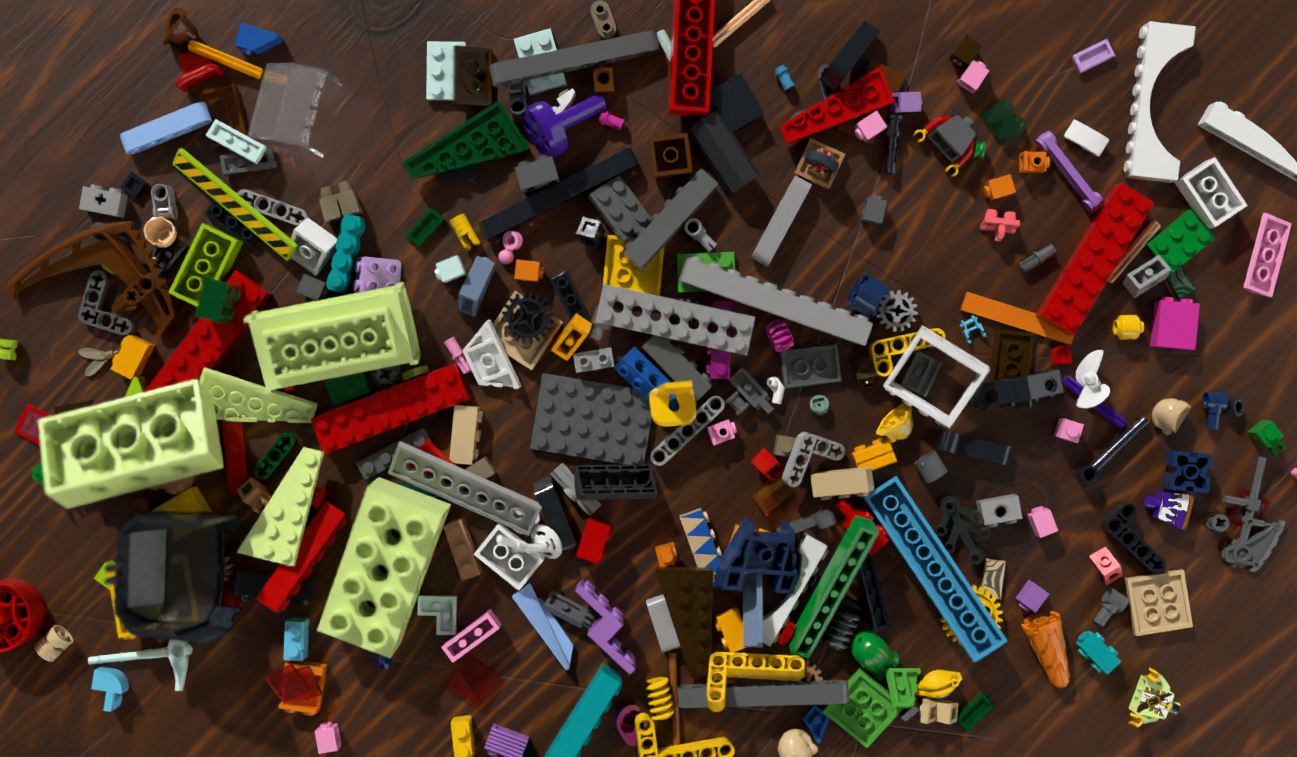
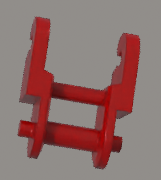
(786, 632)

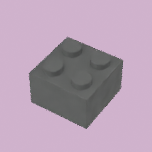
(537, 174)

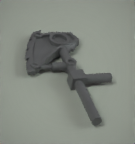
(1258, 547)

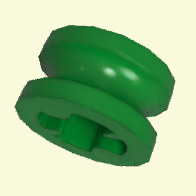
(979, 150)

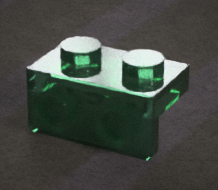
(1004, 121)

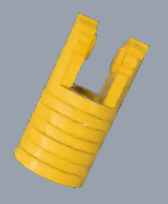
(462, 228)

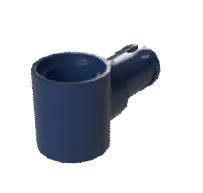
(1214, 404)

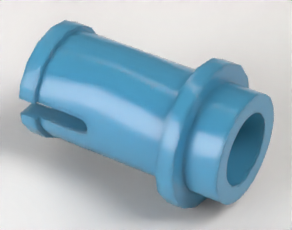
(784, 77)

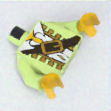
(1152, 699)

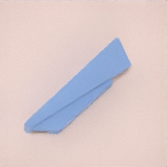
(545, 624)

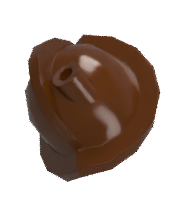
(179, 28)

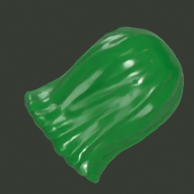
(873, 654)

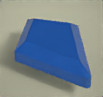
(816, 722)

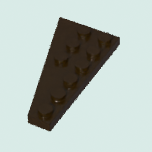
(689, 602)

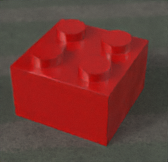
(594, 538)

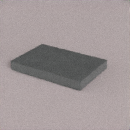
(810, 366)

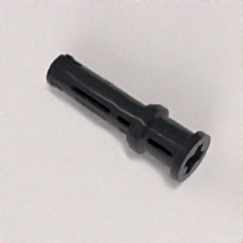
(893, 135)
(847, 601)

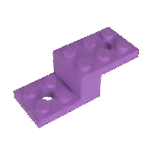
(606, 626)

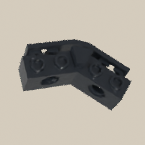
(1018, 390)

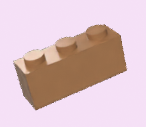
(463, 549)

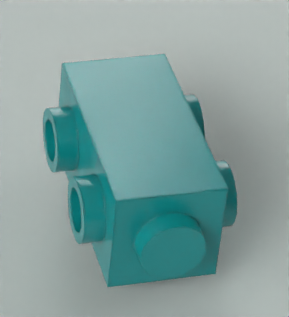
(1102, 657)

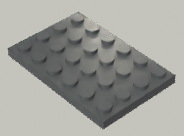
(591, 420)

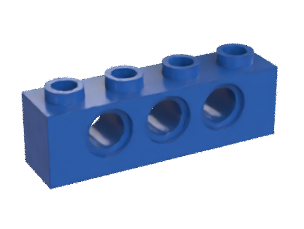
(643, 375)

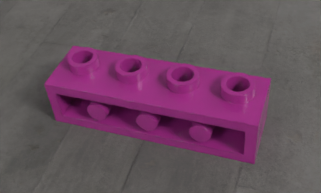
(719, 359)

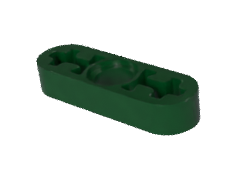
(271, 470)

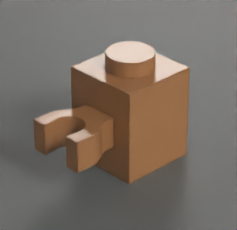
(254, 494)

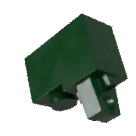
(348, 387)

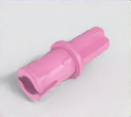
(458, 355)

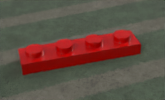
(235, 455)

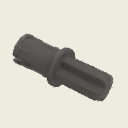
(1037, 258)

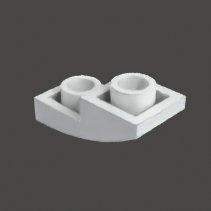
(565, 100)
(1086, 138)

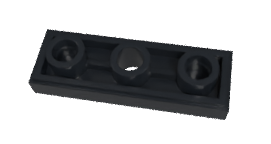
(224, 218)
(565, 288)

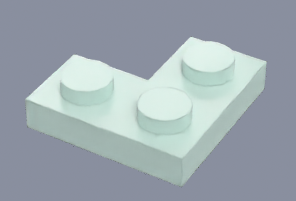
(444, 608)

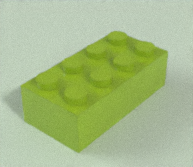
(208, 257)

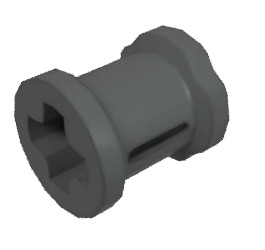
(736, 403)
(1223, 522)

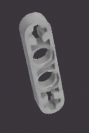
(273, 206)

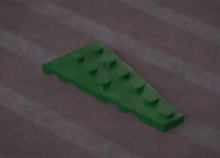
(476, 141)

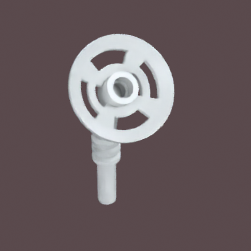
(540, 543)

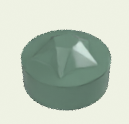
(819, 404)

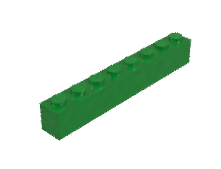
(832, 586)

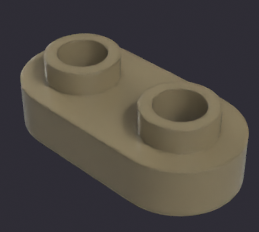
(603, 19)

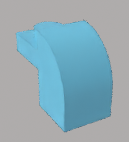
(113, 682)

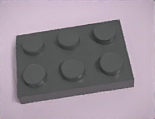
(620, 208)

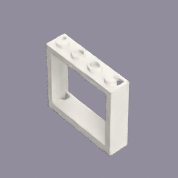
(924, 407)

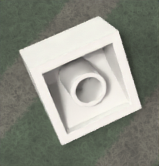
(313, 247)

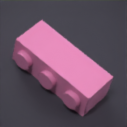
(471, 635)

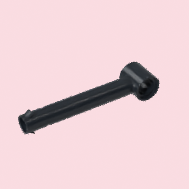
(1111, 451)

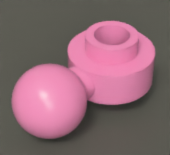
(506, 255)

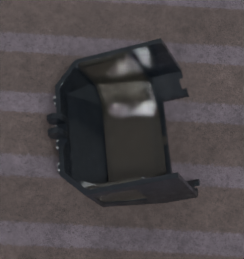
(173, 575)

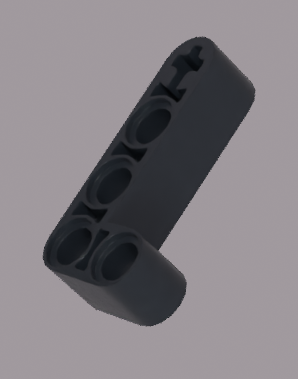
(849, 55)
(973, 447)
(554, 512)
(1134, 542)

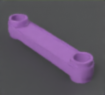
(1091, 200)

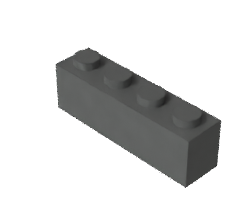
(675, 365)

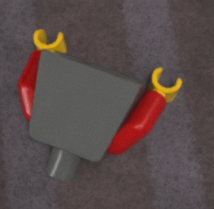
(952, 138)

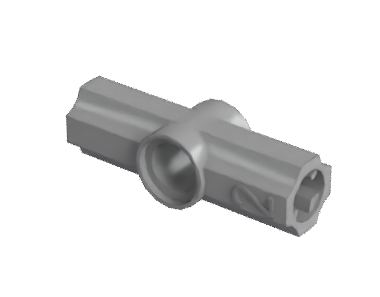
(566, 480)

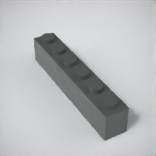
(670, 219)

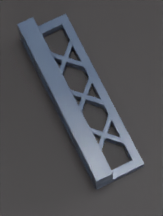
(752, 610)

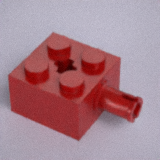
(850, 513)

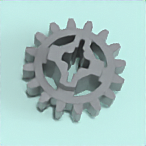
(895, 319)

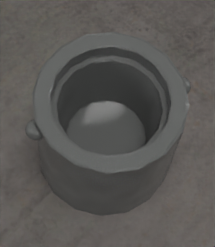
(930, 467)

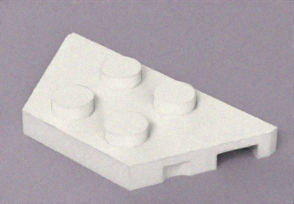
(489, 359)

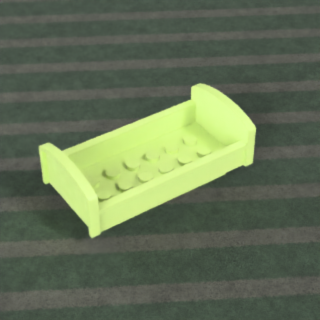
(334, 337)

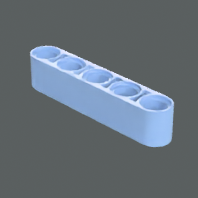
(165, 128)

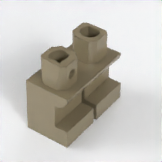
(338, 205)

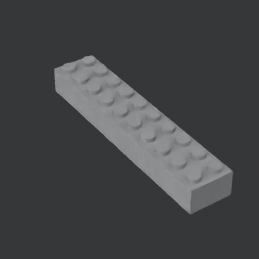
(776, 302)

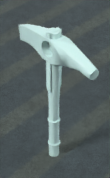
(177, 652)

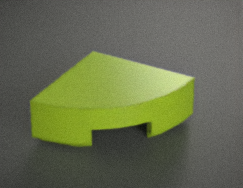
(415, 372)

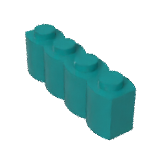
(347, 248)

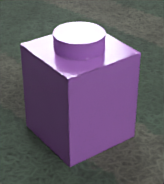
(906, 102)
(1031, 596)

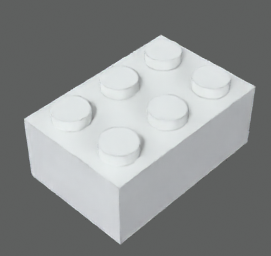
(1210, 193)
(509, 564)

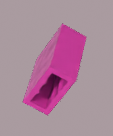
(1175, 324)

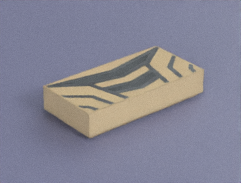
(993, 576)

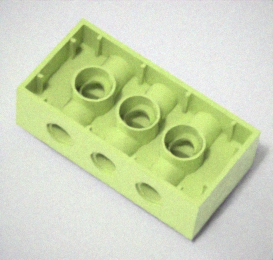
(130, 444)
(406, 559)

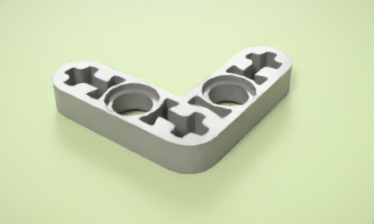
(809, 447)

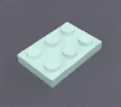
(536, 44)
(440, 70)

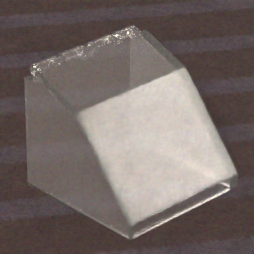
(285, 105)

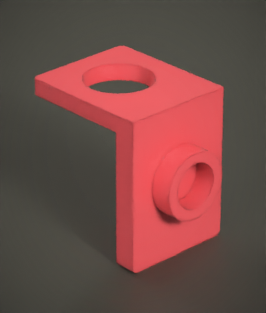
(1106, 565)

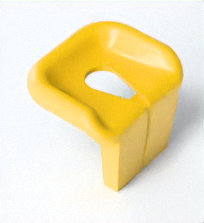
(660, 399)

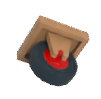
(819, 164)

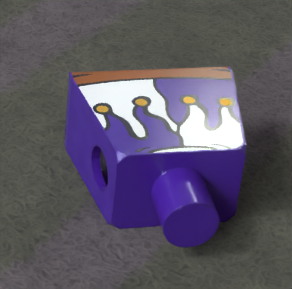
(1171, 507)

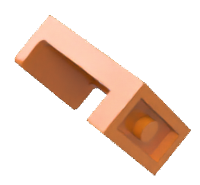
(314, 704)

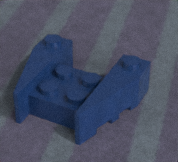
(760, 554)

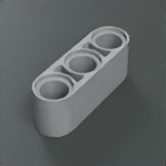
(662, 623)

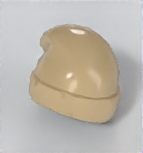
(1169, 414)
(796, 744)

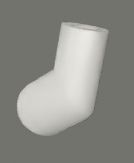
(778, 389)

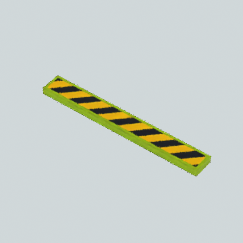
(234, 204)

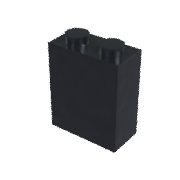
(735, 103)

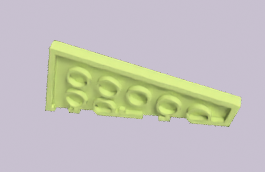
(245, 402)
(282, 523)

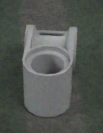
(164, 204)

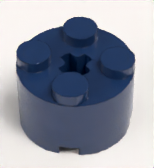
(866, 295)

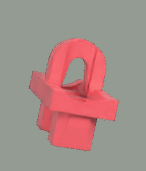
(1000, 226)

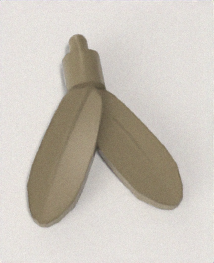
(100, 359)

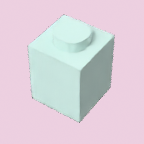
(450, 269)

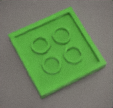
(867, 710)

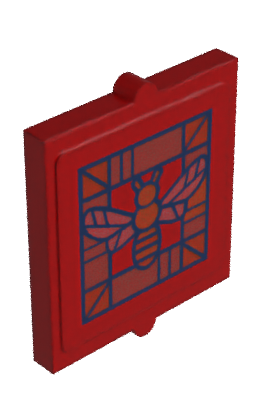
(29, 423)

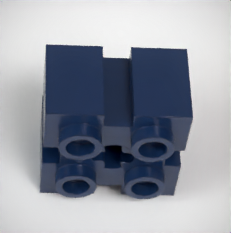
(1196, 477)

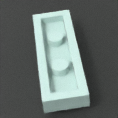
(236, 141)

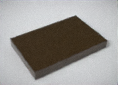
(472, 76)
(1011, 354)

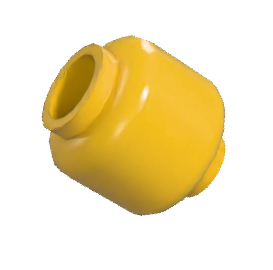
(1128, 327)

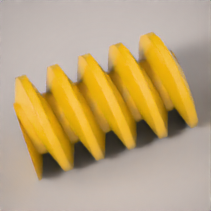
(660, 698)

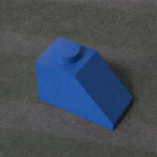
(255, 40)

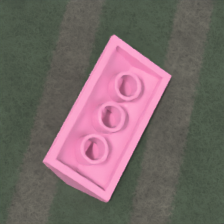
(1267, 255)

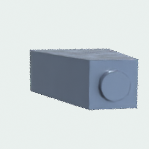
(475, 286)

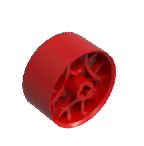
(13, 613)

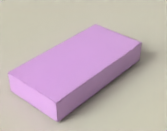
(1092, 56)

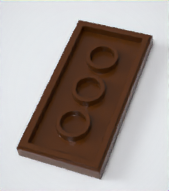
(894, 82)

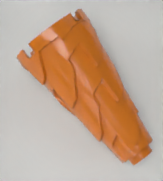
(1049, 644)

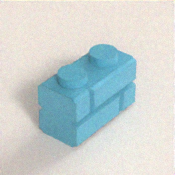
(296, 639)

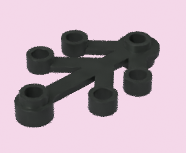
(962, 527)

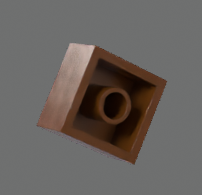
(670, 156)

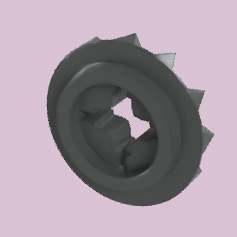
(384, 383)

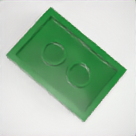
(1181, 240)

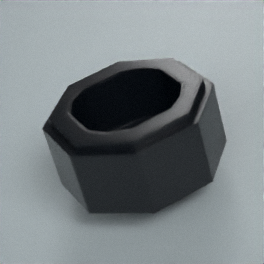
(1235, 408)

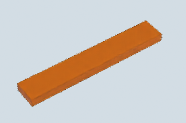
(1012, 317)

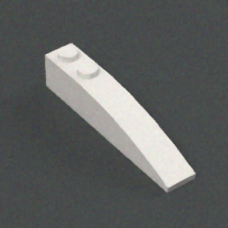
(1247, 137)

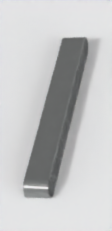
(574, 58)
(768, 694)

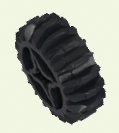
(512, 324)

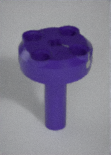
(548, 128)

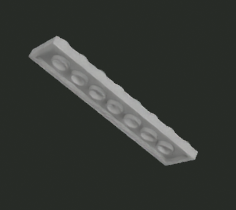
(686, 311)
(468, 499)

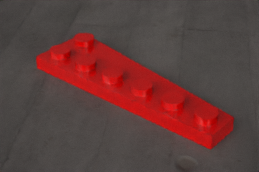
(851, 102)

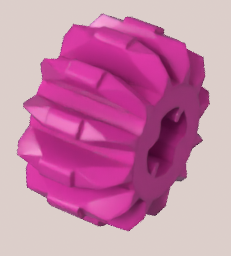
(779, 335)

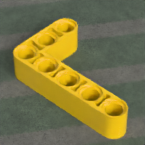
(747, 670)
(695, 748)

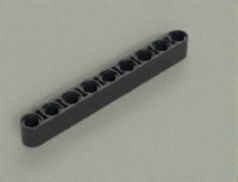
(558, 194)

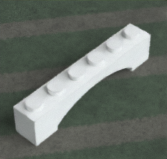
(810, 553)

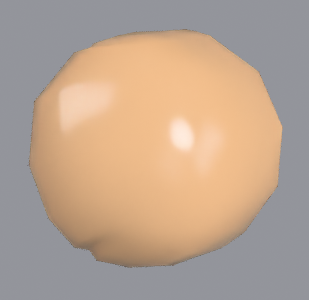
(160, 232)

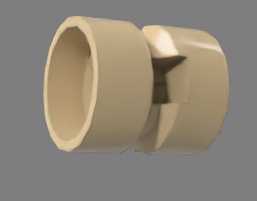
(52, 644)

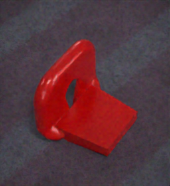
(195, 70)

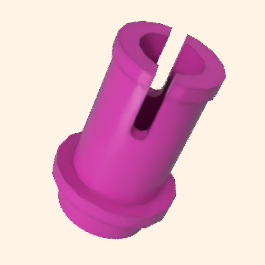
(611, 120)

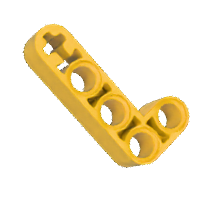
(889, 350)

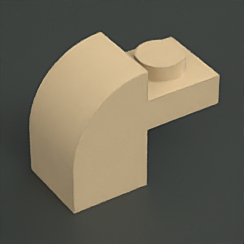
(938, 710)

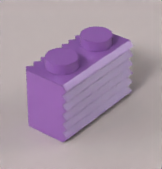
(505, 742)

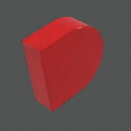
(1061, 355)

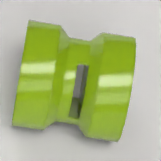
(8, 354)

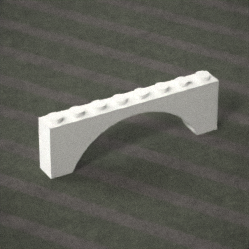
(1146, 155)

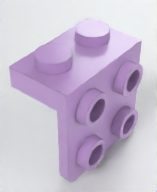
(375, 273)

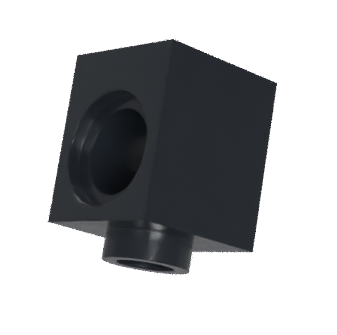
(590, 232)

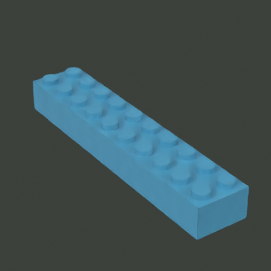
(935, 569)

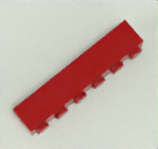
(314, 541)

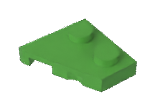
(902, 686)

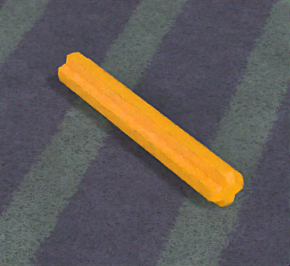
(225, 59)

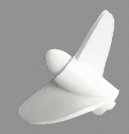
(1093, 391)

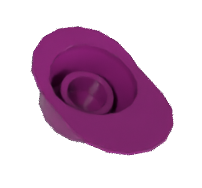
(624, 721)

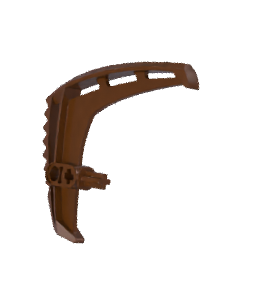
(118, 258)

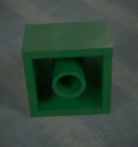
(218, 301)

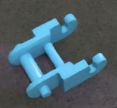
(966, 331)

